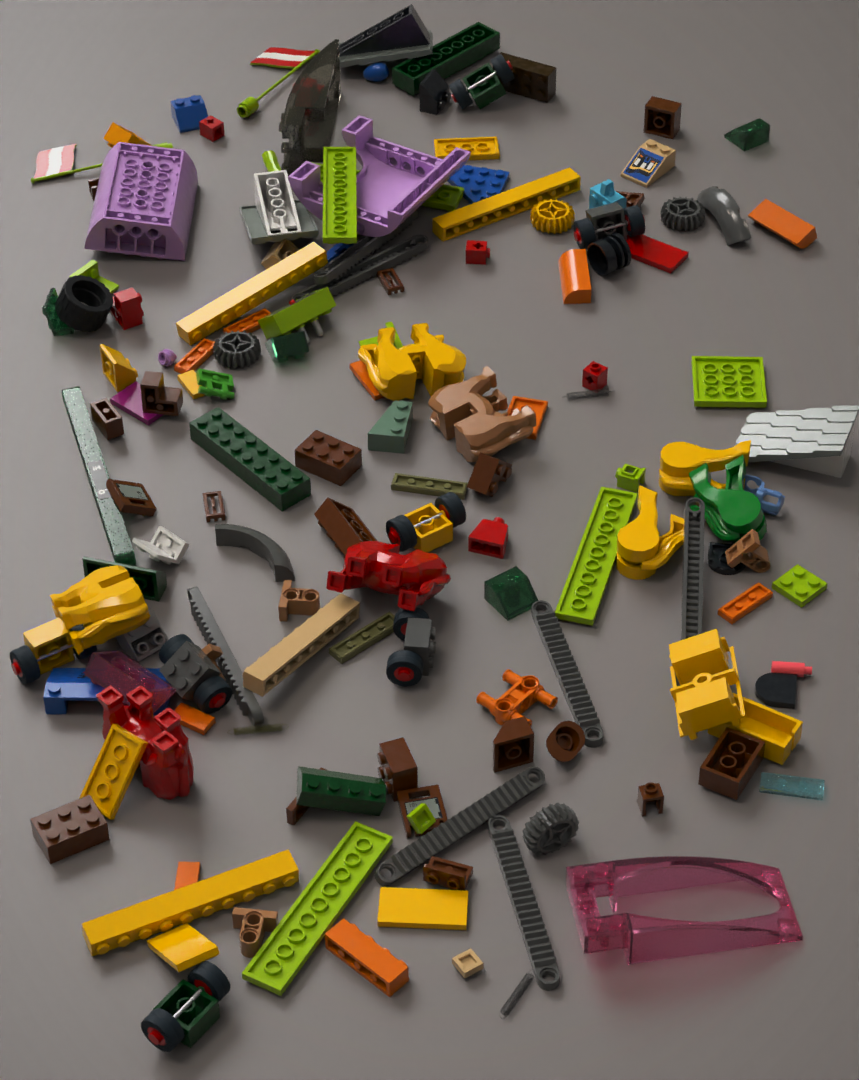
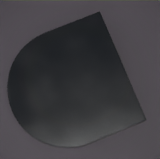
(718, 562)
(777, 689)

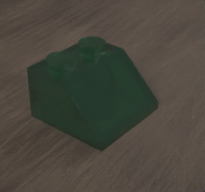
(749, 134)
(287, 346)
(510, 593)

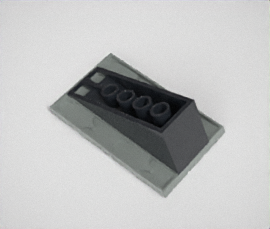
(389, 40)

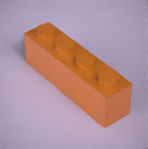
(367, 957)

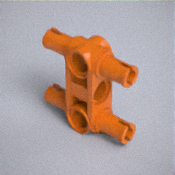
(517, 699)

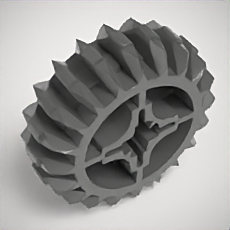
(682, 214)
(237, 349)
(550, 829)

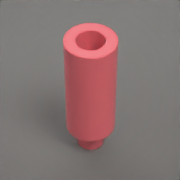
(791, 668)

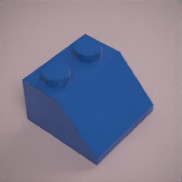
(188, 112)

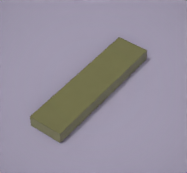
(428, 485)
(363, 638)

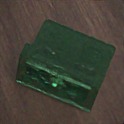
(54, 322)

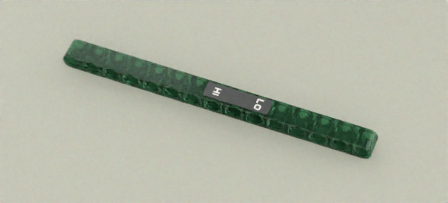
(98, 475)

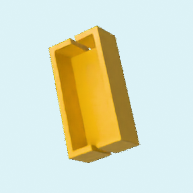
(766, 724)

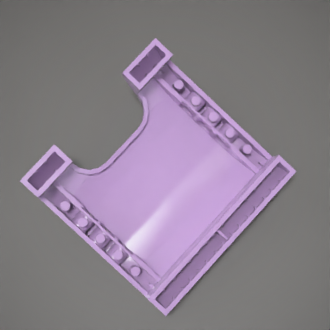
(389, 185)

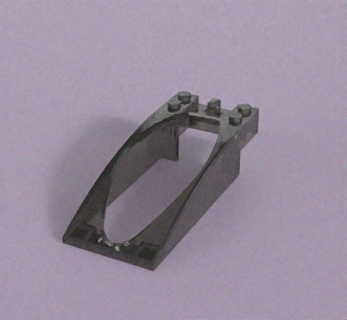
(312, 110)

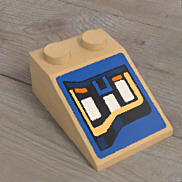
(649, 163)

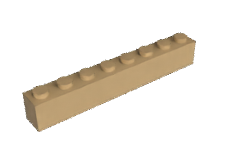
(300, 644)

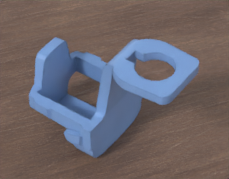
(760, 492)

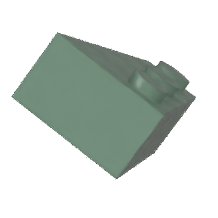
(392, 429)

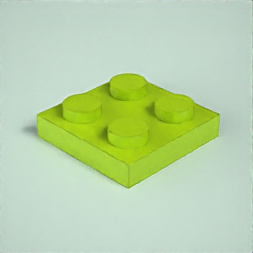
(799, 585)

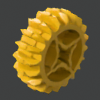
(552, 216)

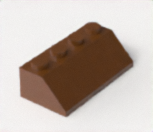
(342, 525)

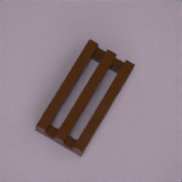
(392, 288)
(215, 515)

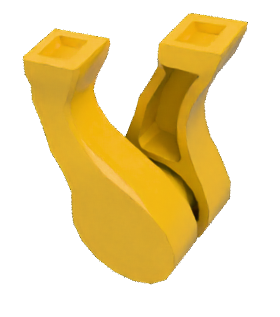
(681, 458)
(639, 544)

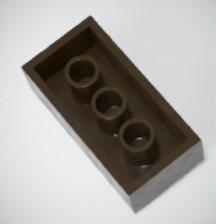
(531, 79)

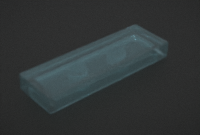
(792, 786)

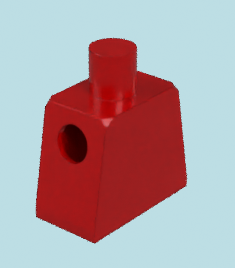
(489, 538)

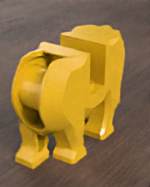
(396, 370)
(104, 603)

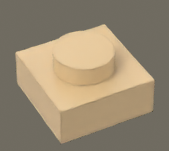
(467, 963)

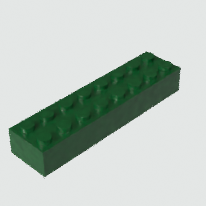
(447, 57)
(250, 459)

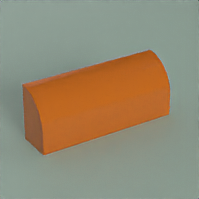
(784, 224)
(575, 277)

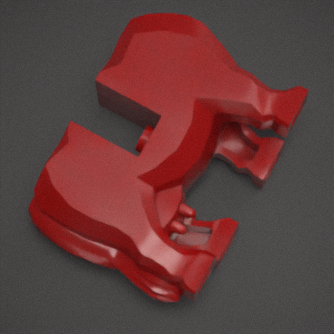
(382, 569)
(167, 760)

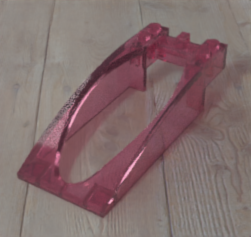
(659, 938)

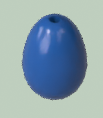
(376, 72)

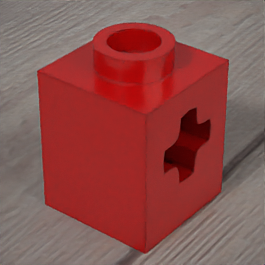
(211, 128)
(477, 252)
(596, 373)

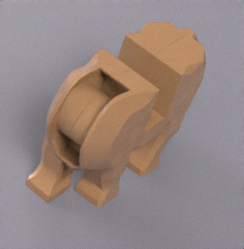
(475, 419)

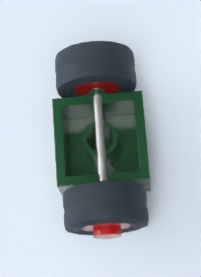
(483, 84)
(187, 1009)

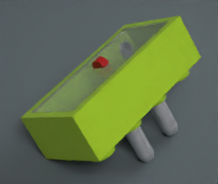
(298, 313)

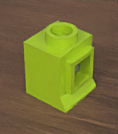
(629, 477)

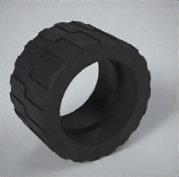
(90, 292)

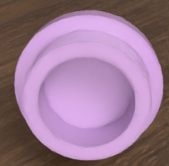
(167, 357)

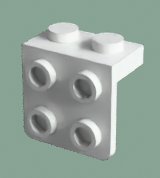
(163, 546)

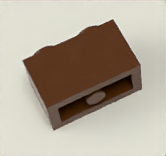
(107, 418)

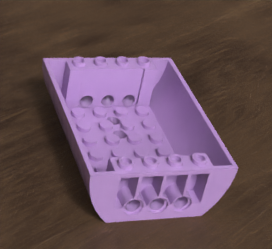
(169, 193)

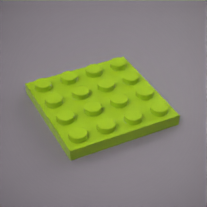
(728, 381)

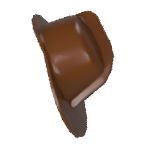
(565, 741)

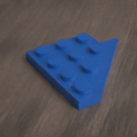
(479, 182)

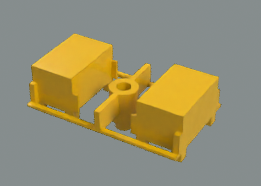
(704, 690)

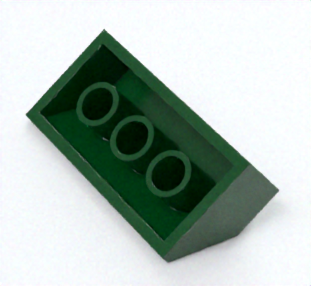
(151, 582)
(340, 791)

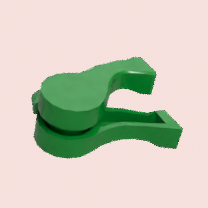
(729, 510)

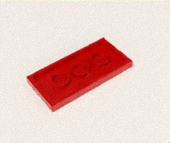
(656, 253)

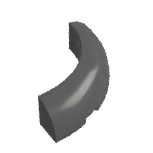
(727, 214)
(259, 544)

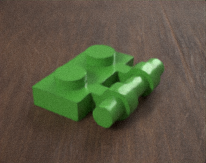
(210, 379)

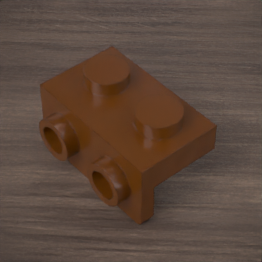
(447, 873)

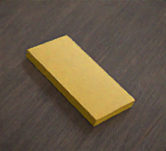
(480, 147)
(114, 770)
(423, 908)
(183, 947)

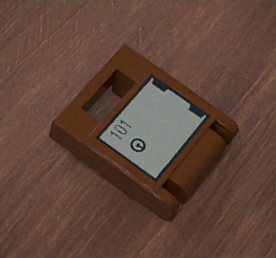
(127, 492)
(433, 802)

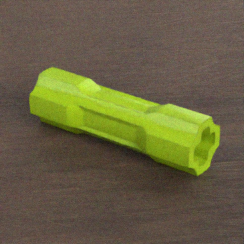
(270, 161)

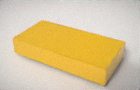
(189, 382)

